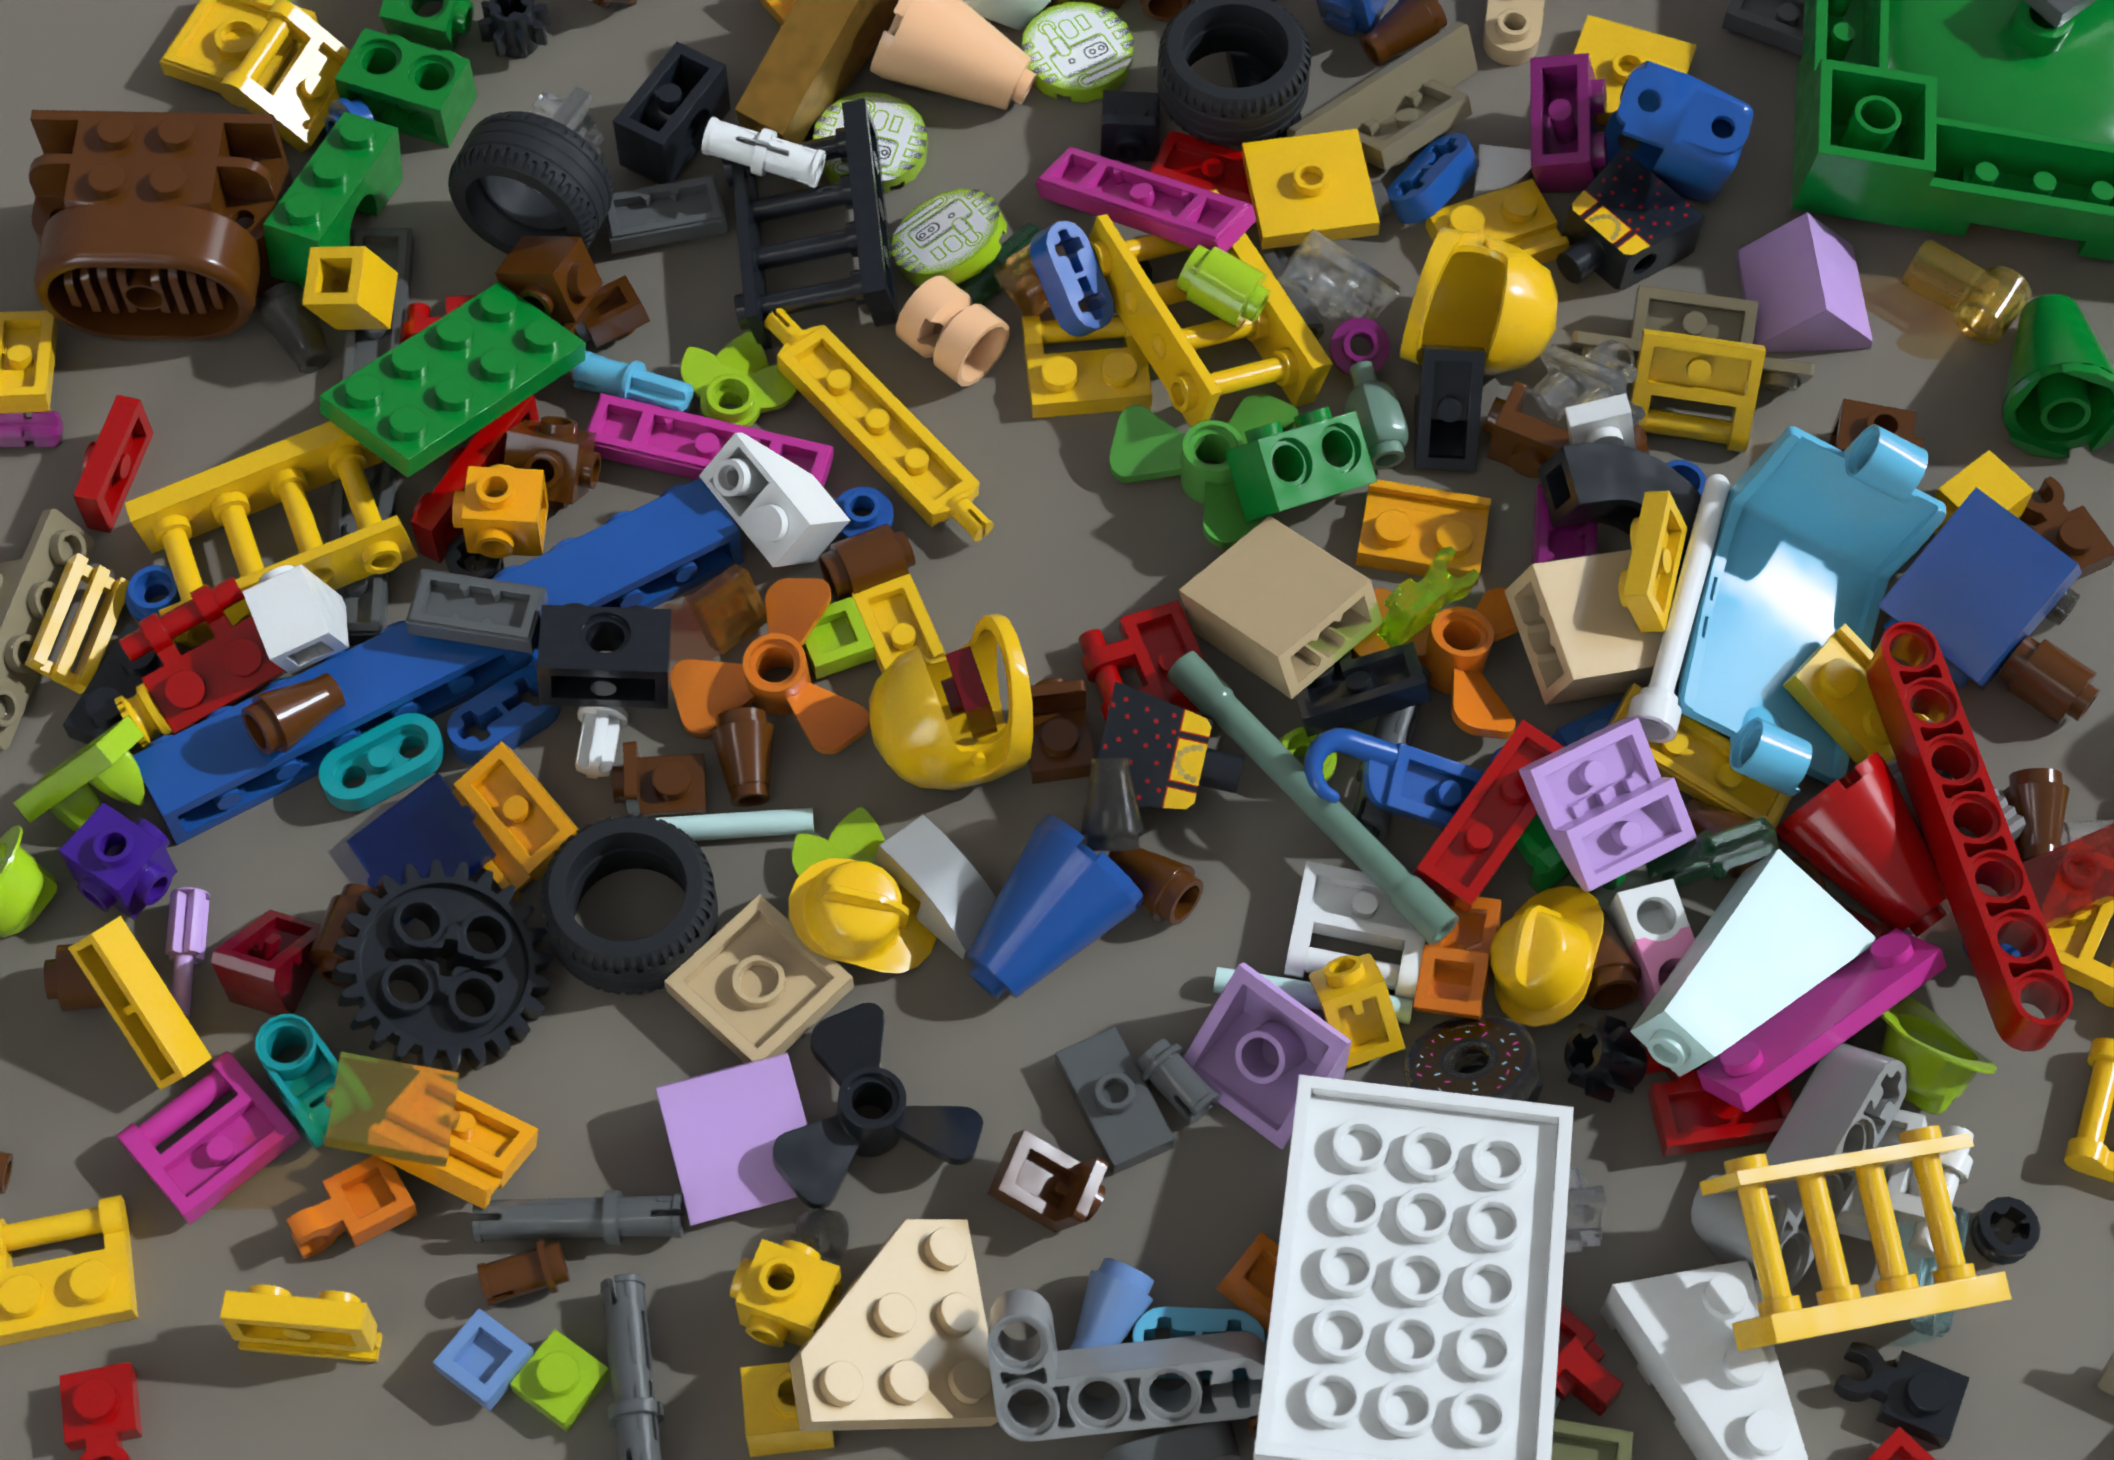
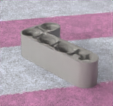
(1837, 1112)
(1126, 1366)

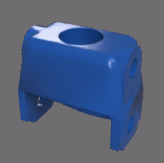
(1683, 129)

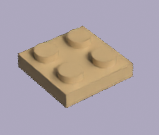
(758, 983)

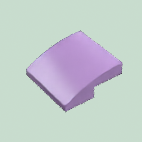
(1607, 804)
(726, 1133)

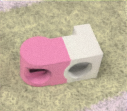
(1653, 931)

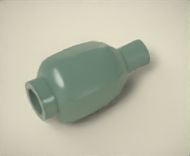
(1378, 415)

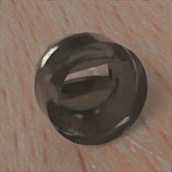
(833, 1231)

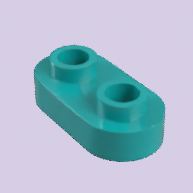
(380, 761)

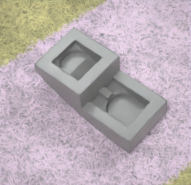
(942, 879)

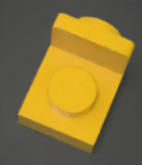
(1358, 1006)

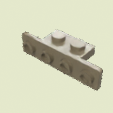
(1404, 101)
(1699, 316)
(24, 599)

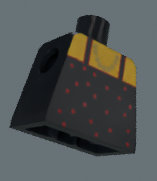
(1627, 226)
(1165, 750)

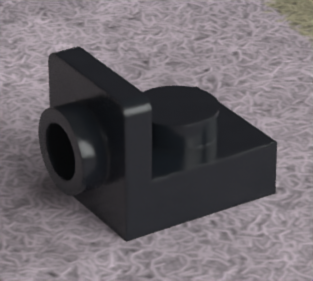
(1130, 126)

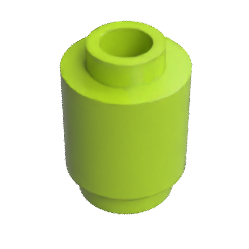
(1223, 285)

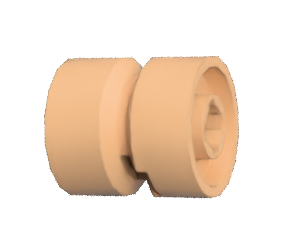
(947, 327)

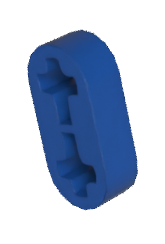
(1433, 178)
(1071, 278)
(502, 714)

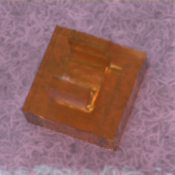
(1022, 283)
(728, 608)

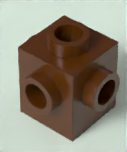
(561, 452)

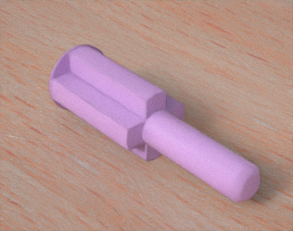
(186, 939)

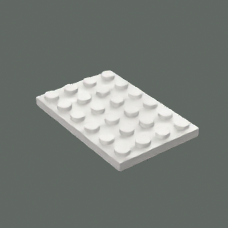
(1416, 1277)

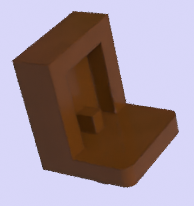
(1519, 438)
(1048, 1183)

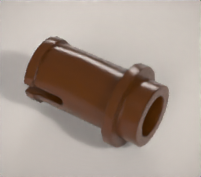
(523, 1273)

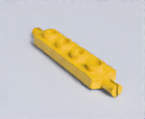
(878, 425)

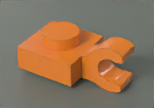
(361, 1201)

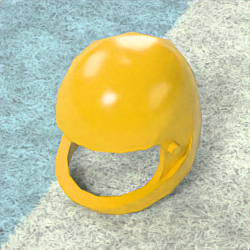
(1482, 296)
(921, 736)

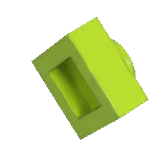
(839, 640)
(560, 1380)

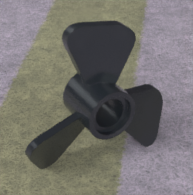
(821, 1153)

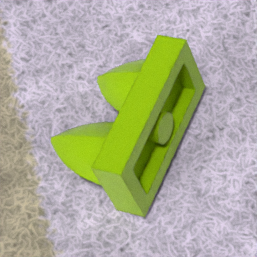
(102, 762)

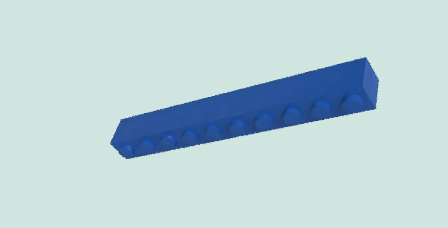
(627, 562)

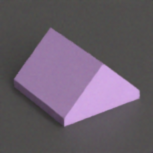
(1804, 289)
(1258, 1047)

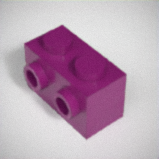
(1564, 122)

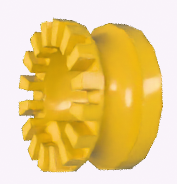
(144, 714)

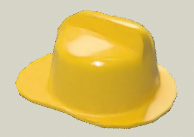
(858, 916)
(1546, 955)

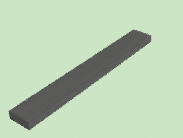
(369, 598)

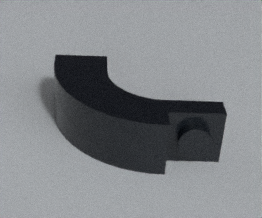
(1608, 486)

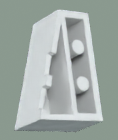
(1686, 1347)

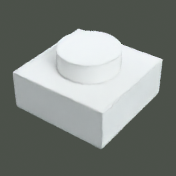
(1601, 422)

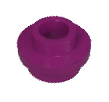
(1363, 327)

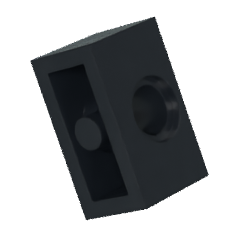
(670, 112)
(579, 674)

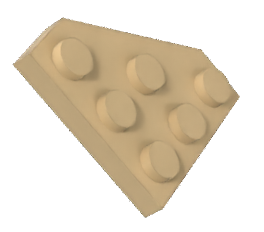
(902, 1340)

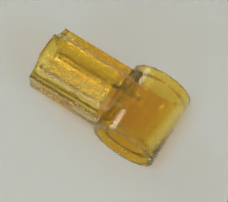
(1981, 299)

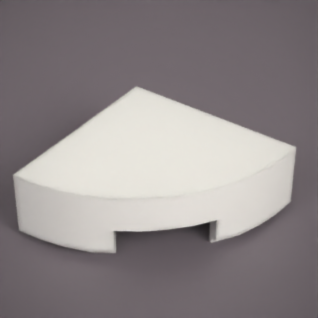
(1500, 168)

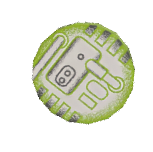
(1078, 51)
(900, 137)
(949, 237)

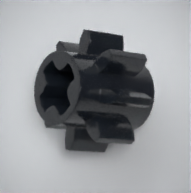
(514, 26)
(1605, 1058)

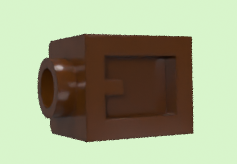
(1060, 731)
(660, 784)

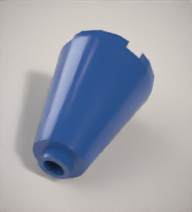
(1049, 910)

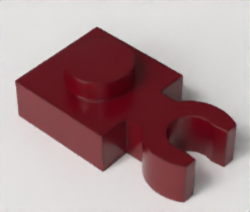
(967, 693)

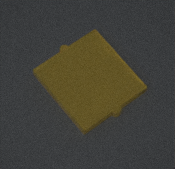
(392, 1109)

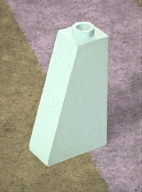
(1751, 960)

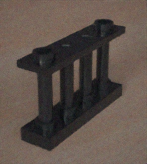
(863, 238)

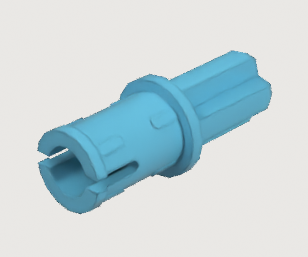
(631, 382)

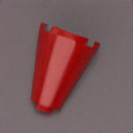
(1870, 847)

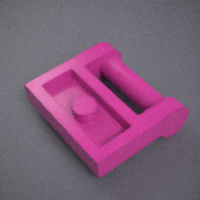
(217, 1152)

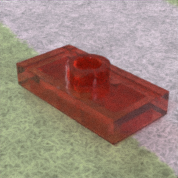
(2074, 876)

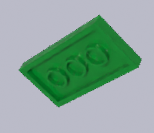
(452, 379)

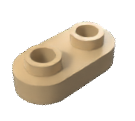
(1512, 30)

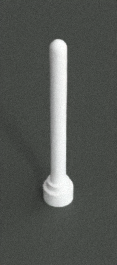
(1657, 703)

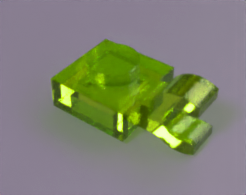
(1417, 604)

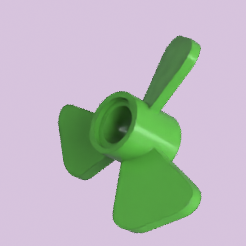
(1153, 449)

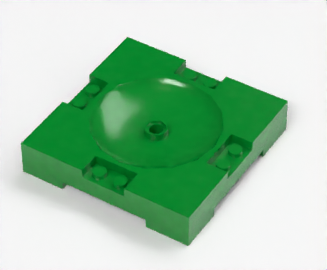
(1958, 117)

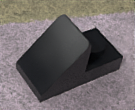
(1448, 407)

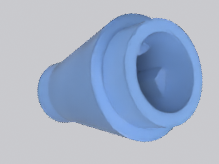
(1112, 1304)

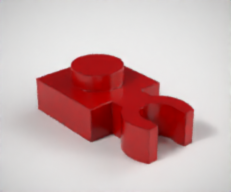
(101, 1411)

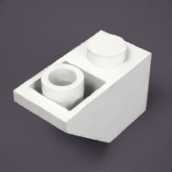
(774, 501)
(297, 617)

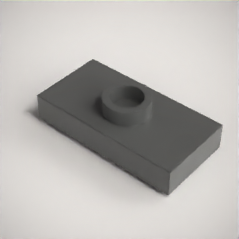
(665, 214)
(476, 610)
(1114, 1100)

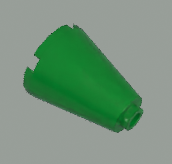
(2057, 381)

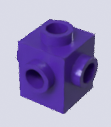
(119, 862)

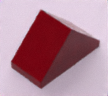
(267, 963)

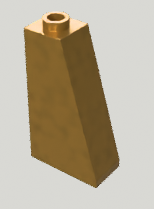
(812, 64)

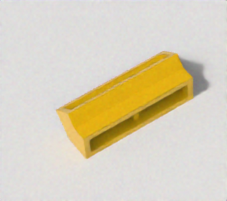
(140, 1003)

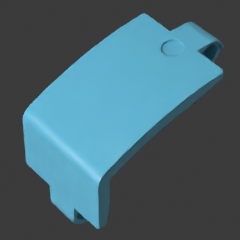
(1793, 560)

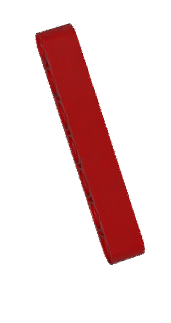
(1963, 860)

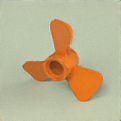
(1456, 655)
(711, 687)

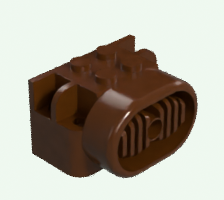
(154, 220)

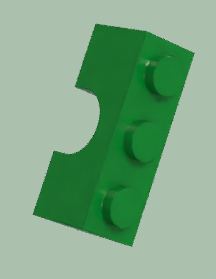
(349, 172)

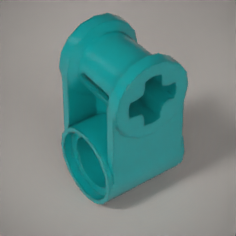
(301, 1082)

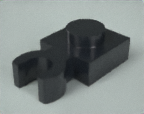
(1912, 1393)

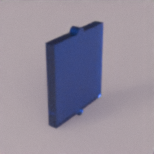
(419, 829)

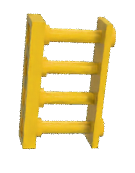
(1279, 334)
(257, 482)
(1839, 1302)

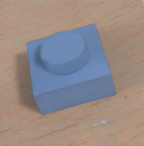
(483, 1359)

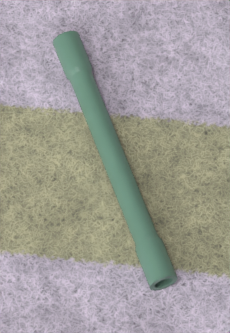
(1405, 891)

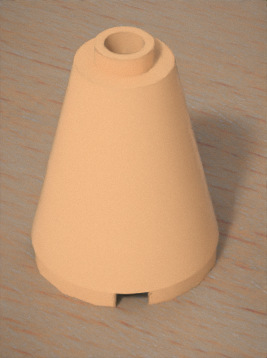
(952, 53)

